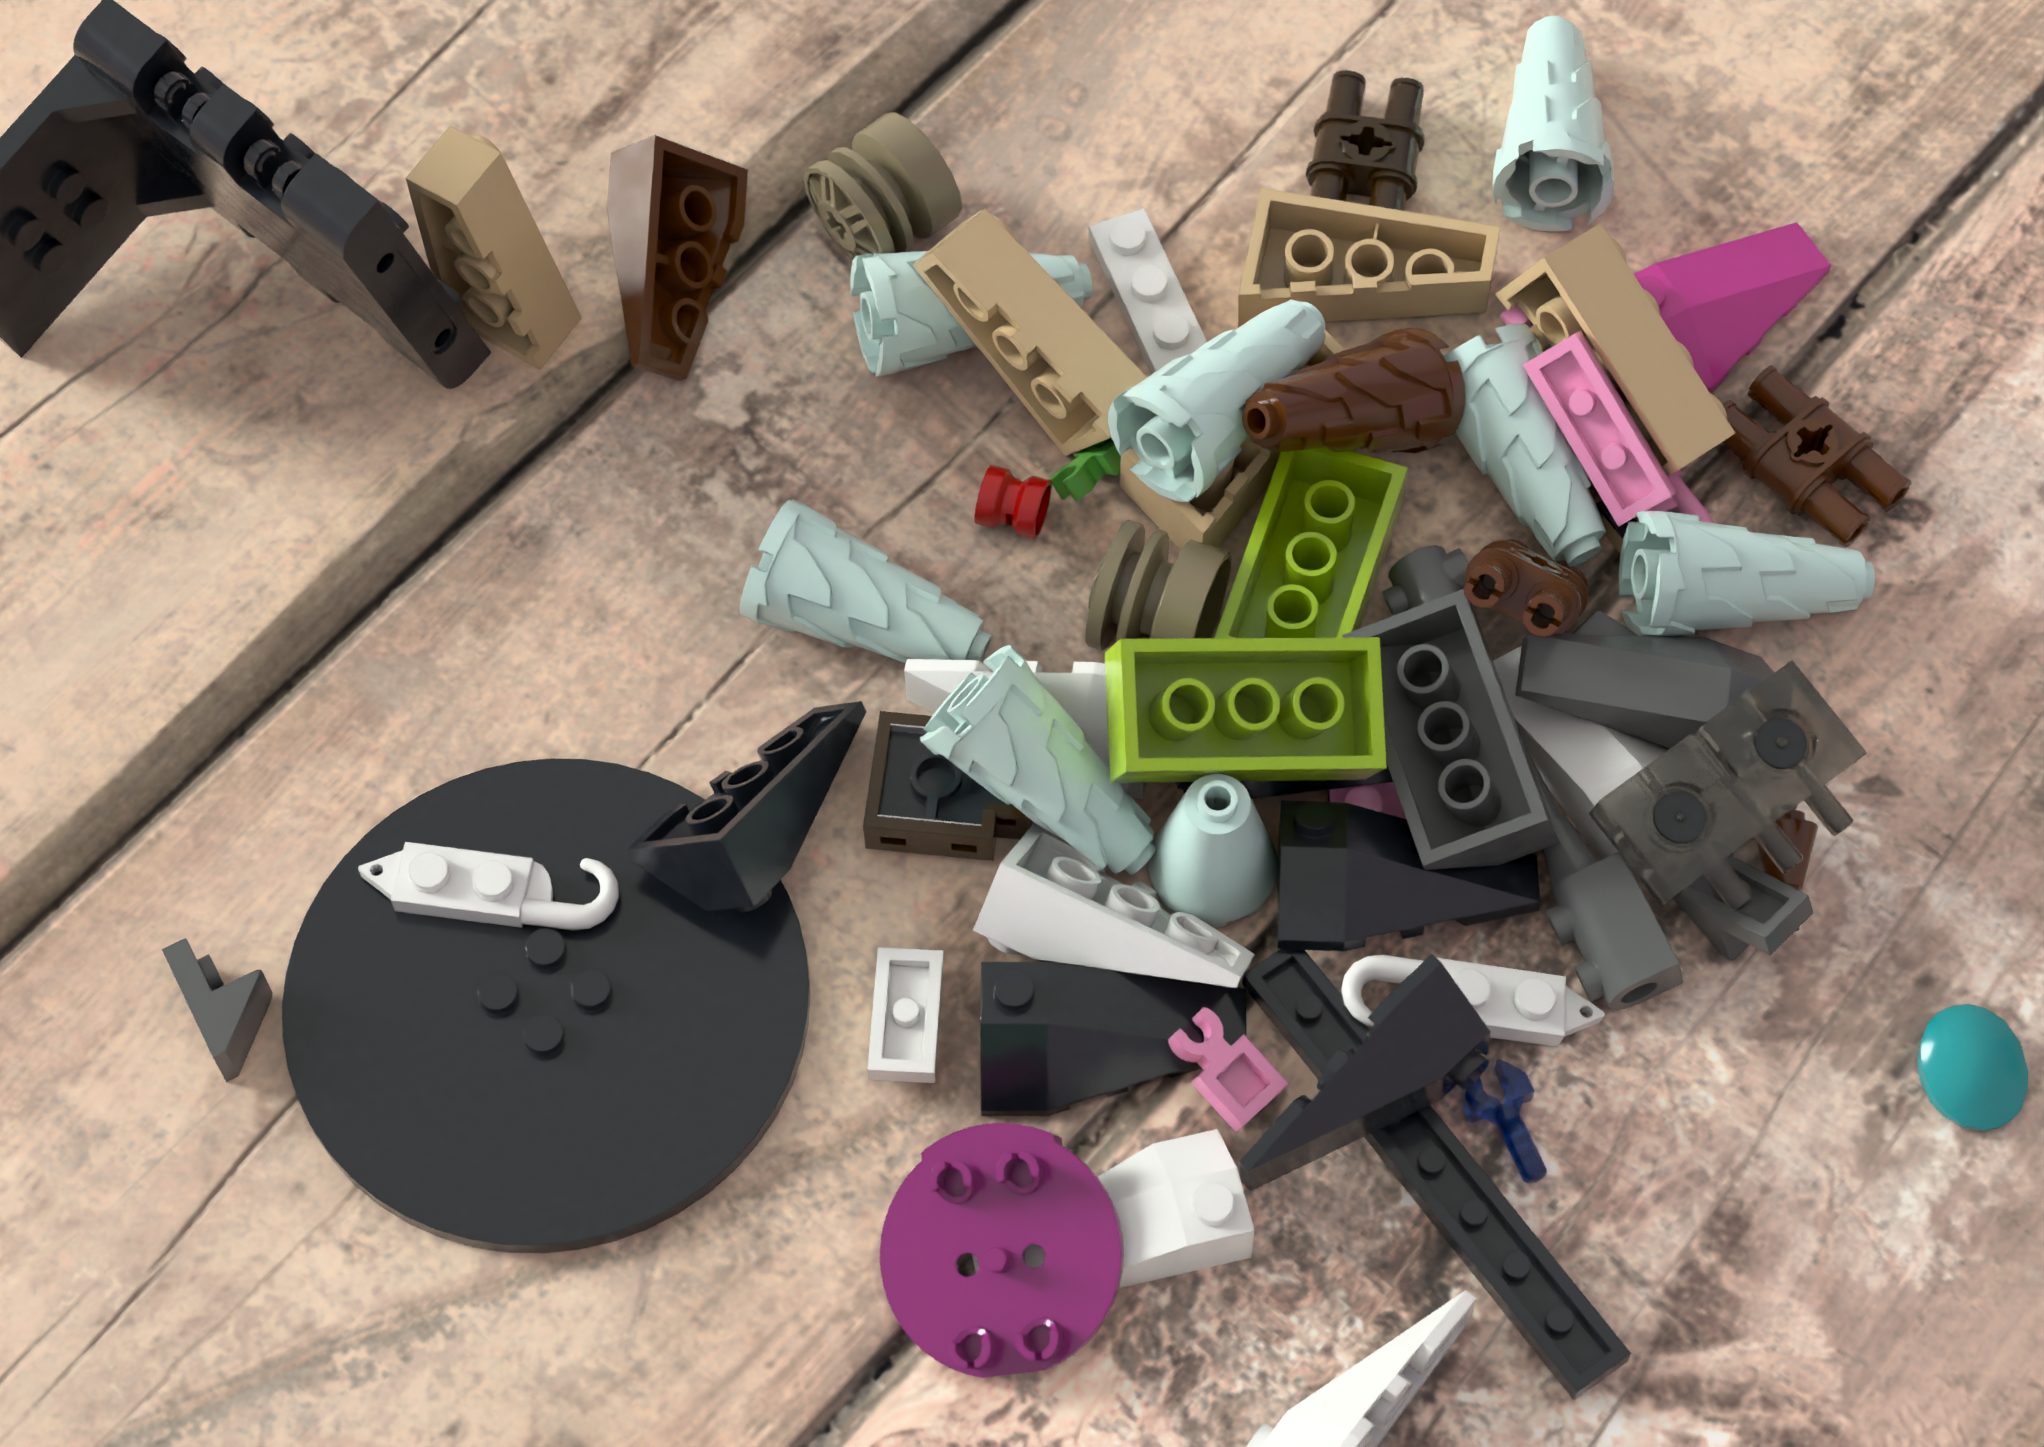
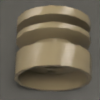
(883, 189)
(1146, 595)

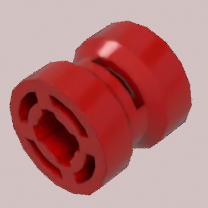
(1013, 502)

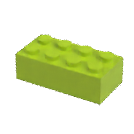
(1315, 546)
(1245, 709)

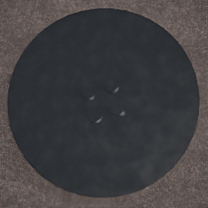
(539, 1073)

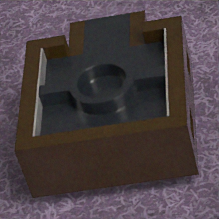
(929, 803)

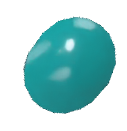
(1972, 1067)

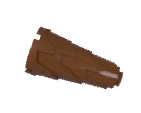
(1368, 397)

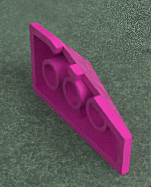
(1732, 294)

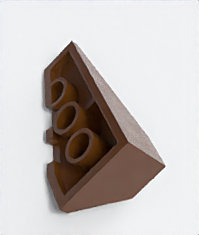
(670, 235)

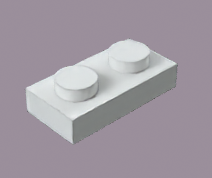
(906, 1015)

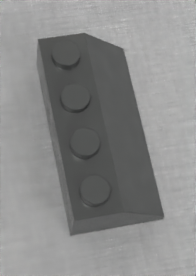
(1455, 740)

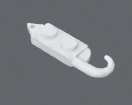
(485, 887)
(1508, 1000)

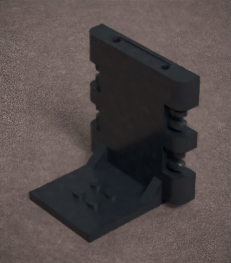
(144, 137)

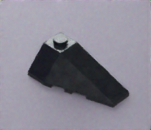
(755, 822)
(1360, 876)
(1085, 1032)
(1412, 1056)

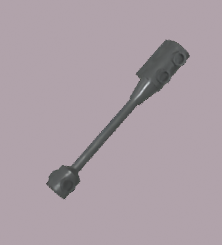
(1594, 899)

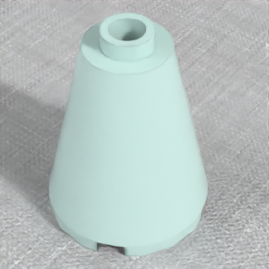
(1214, 854)

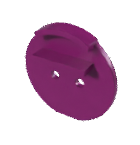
(994, 1197)

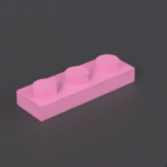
(1599, 428)

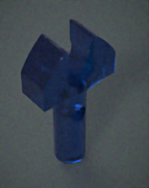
(1507, 1117)

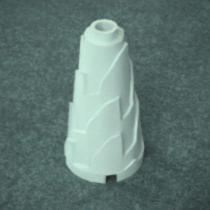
(1554, 136)
(907, 323)
(1191, 410)
(1523, 447)
(1724, 577)
(852, 595)
(1036, 757)

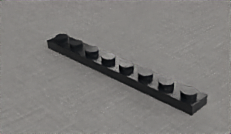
(1450, 1187)

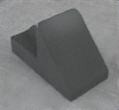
(1761, 922)
(224, 1013)

